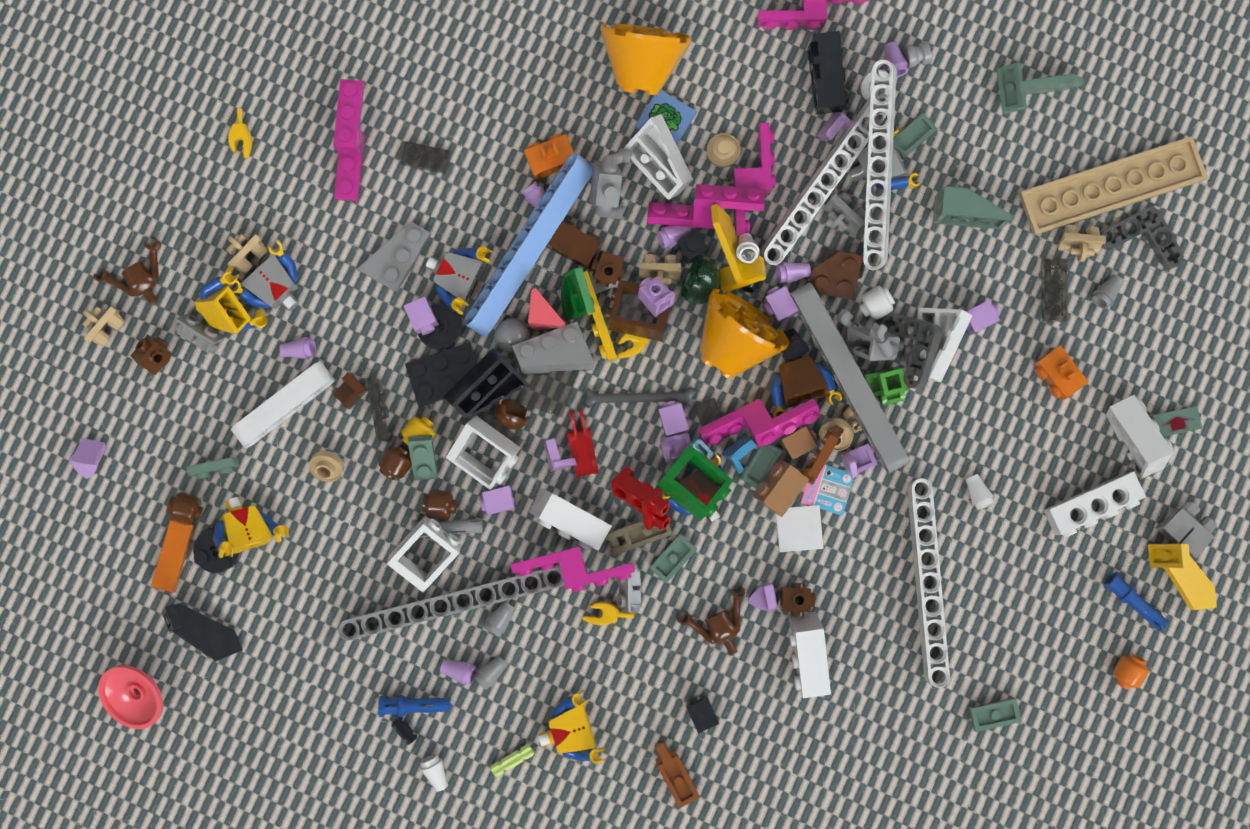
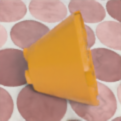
(643, 55)
(737, 335)

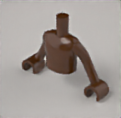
(137, 276)
(720, 625)

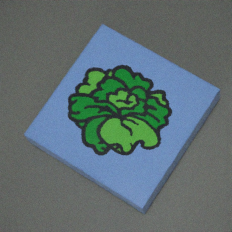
(675, 114)

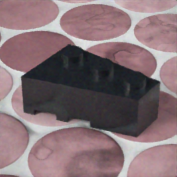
(827, 72)
(485, 385)

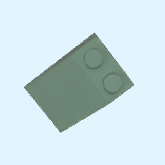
(966, 208)

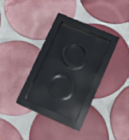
(439, 372)

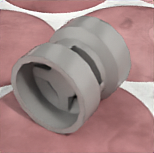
(918, 54)

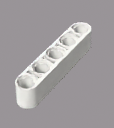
(282, 404)

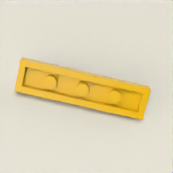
(599, 327)

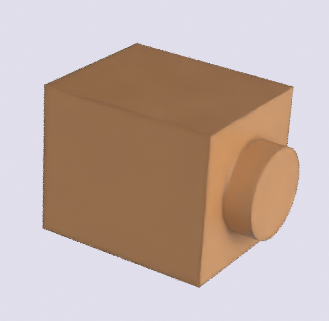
(799, 442)

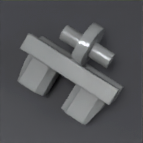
(843, 215)

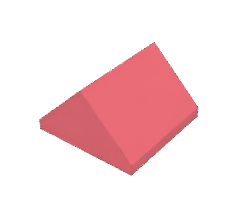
(542, 315)

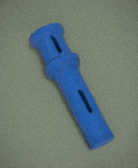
(1128, 595)
(412, 705)

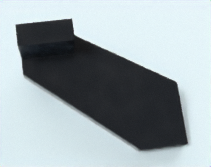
(201, 632)

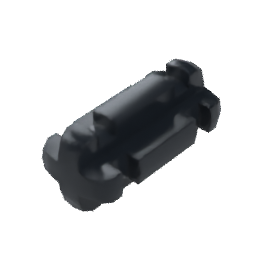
(404, 730)

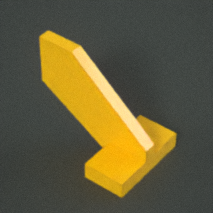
(737, 273)
(1185, 574)

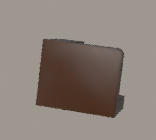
(350, 391)

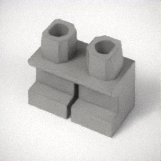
(1184, 529)

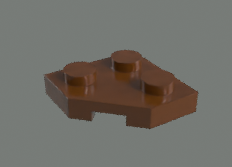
(837, 274)

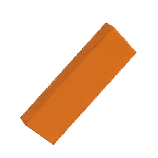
(172, 556)

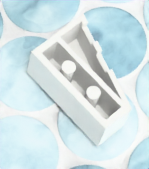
(659, 157)
(953, 326)
(1140, 435)
(569, 520)
(809, 655)

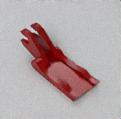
(582, 448)

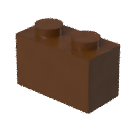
(575, 244)

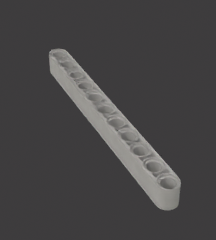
(453, 605)

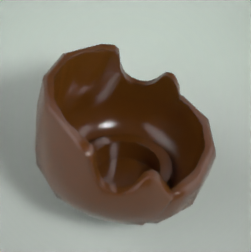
(511, 414)

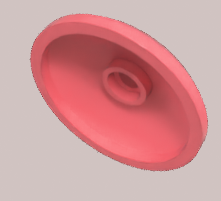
(130, 697)

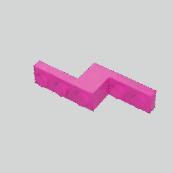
(812, 15)
(349, 140)
(755, 177)
(705, 196)
(759, 423)
(573, 569)

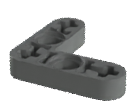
(1149, 229)
(920, 336)

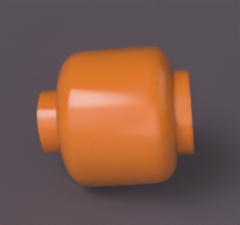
(1130, 671)

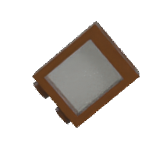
(632, 316)

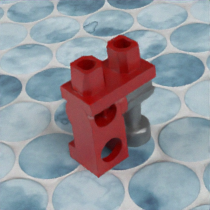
(642, 498)

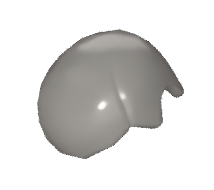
(509, 333)

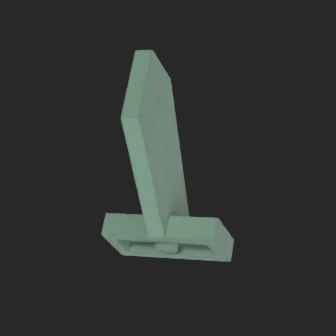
(1014, 88)

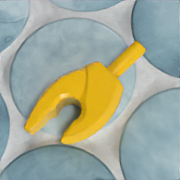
(240, 132)
(638, 345)
(609, 616)

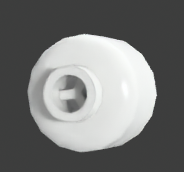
(877, 302)

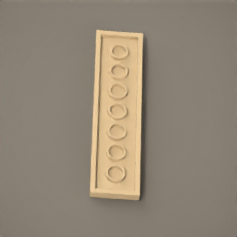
(1113, 186)

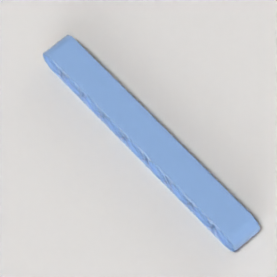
(529, 244)

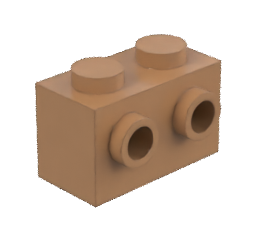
(780, 487)

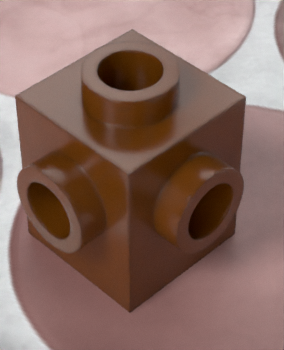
(604, 260)
(152, 353)
(788, 596)

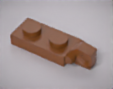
(821, 456)
(675, 776)

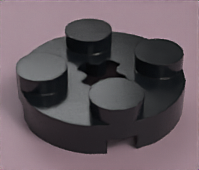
(451, 333)
(205, 556)

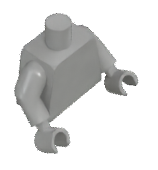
(607, 184)
(870, 343)

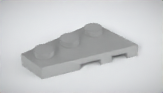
(396, 257)

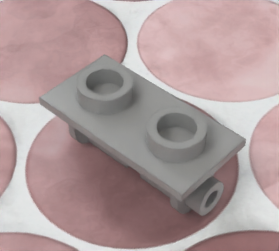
(189, 327)
(629, 599)

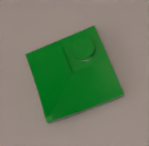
(575, 295)

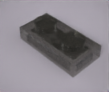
(425, 157)

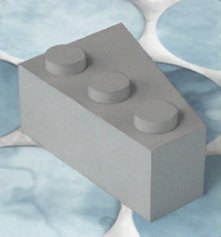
(554, 351)

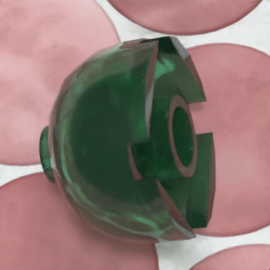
(701, 281)

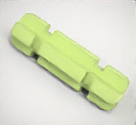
(512, 760)

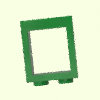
(683, 496)

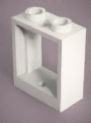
(474, 467)
(411, 571)

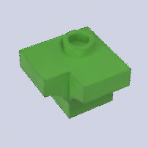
(887, 384)

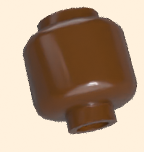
(395, 462)
(439, 504)
(184, 508)

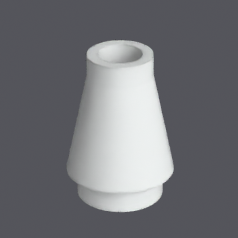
(747, 249)
(979, 493)
(434, 771)

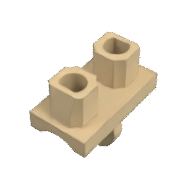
(1081, 244)
(253, 245)
(665, 271)
(96, 334)

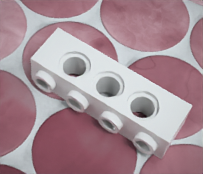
(1125, 484)

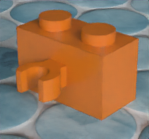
(548, 156)
(1060, 373)

